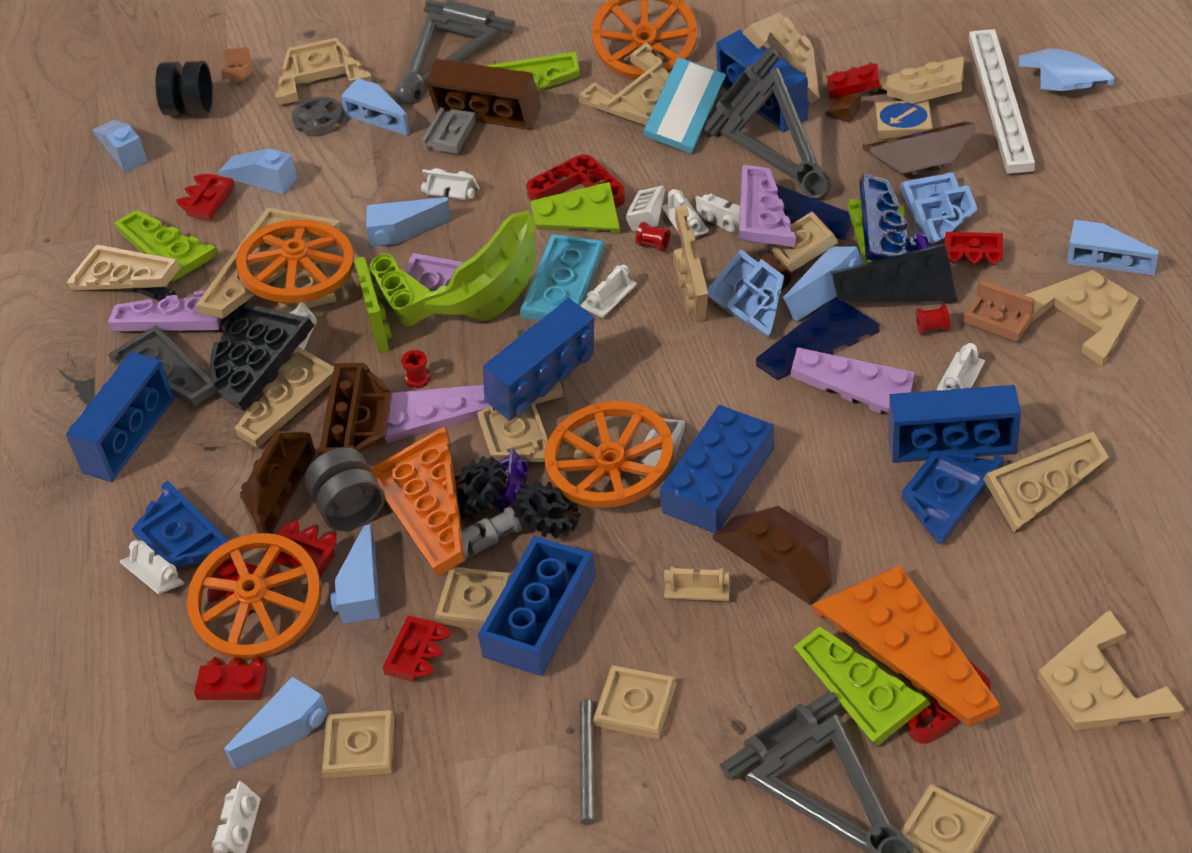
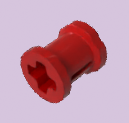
(653, 236)
(932, 319)
(415, 365)

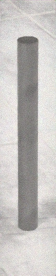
(586, 763)

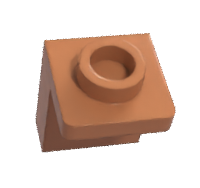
(237, 65)

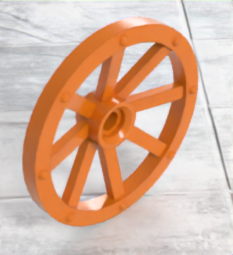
(641, 34)
(294, 256)
(610, 456)
(256, 598)

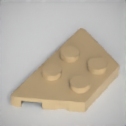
(925, 82)

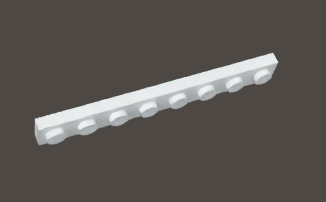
(1001, 102)

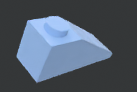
(374, 106)
(121, 144)
(263, 169)
(404, 220)
(1107, 248)
(816, 284)
(358, 582)
(281, 722)

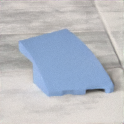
(1065, 70)
(938, 204)
(748, 291)

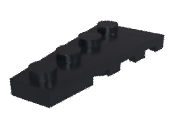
(903, 277)

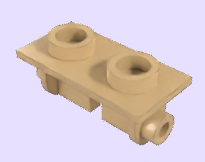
(701, 585)

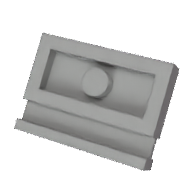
(449, 130)

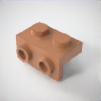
(1000, 311)

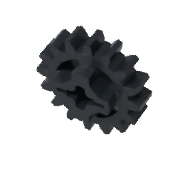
(480, 486)
(546, 509)

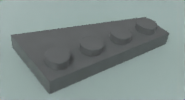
(184, 376)

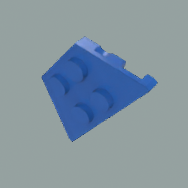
(947, 490)
(177, 529)

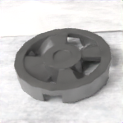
(316, 119)

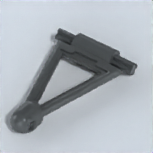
(456, 18)
(742, 103)
(794, 739)

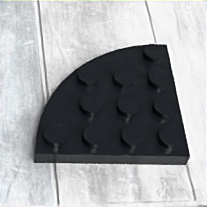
(253, 350)

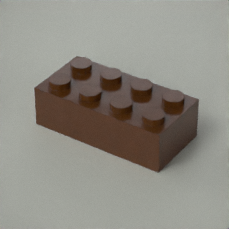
(491, 93)

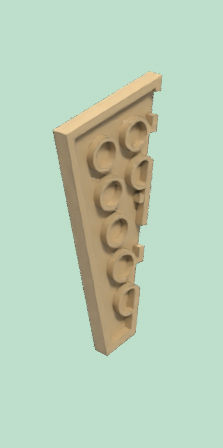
(227, 290)

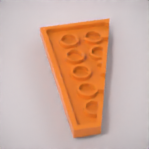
(424, 498)
(907, 637)

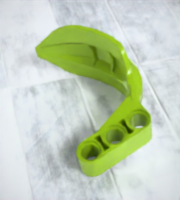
(477, 288)

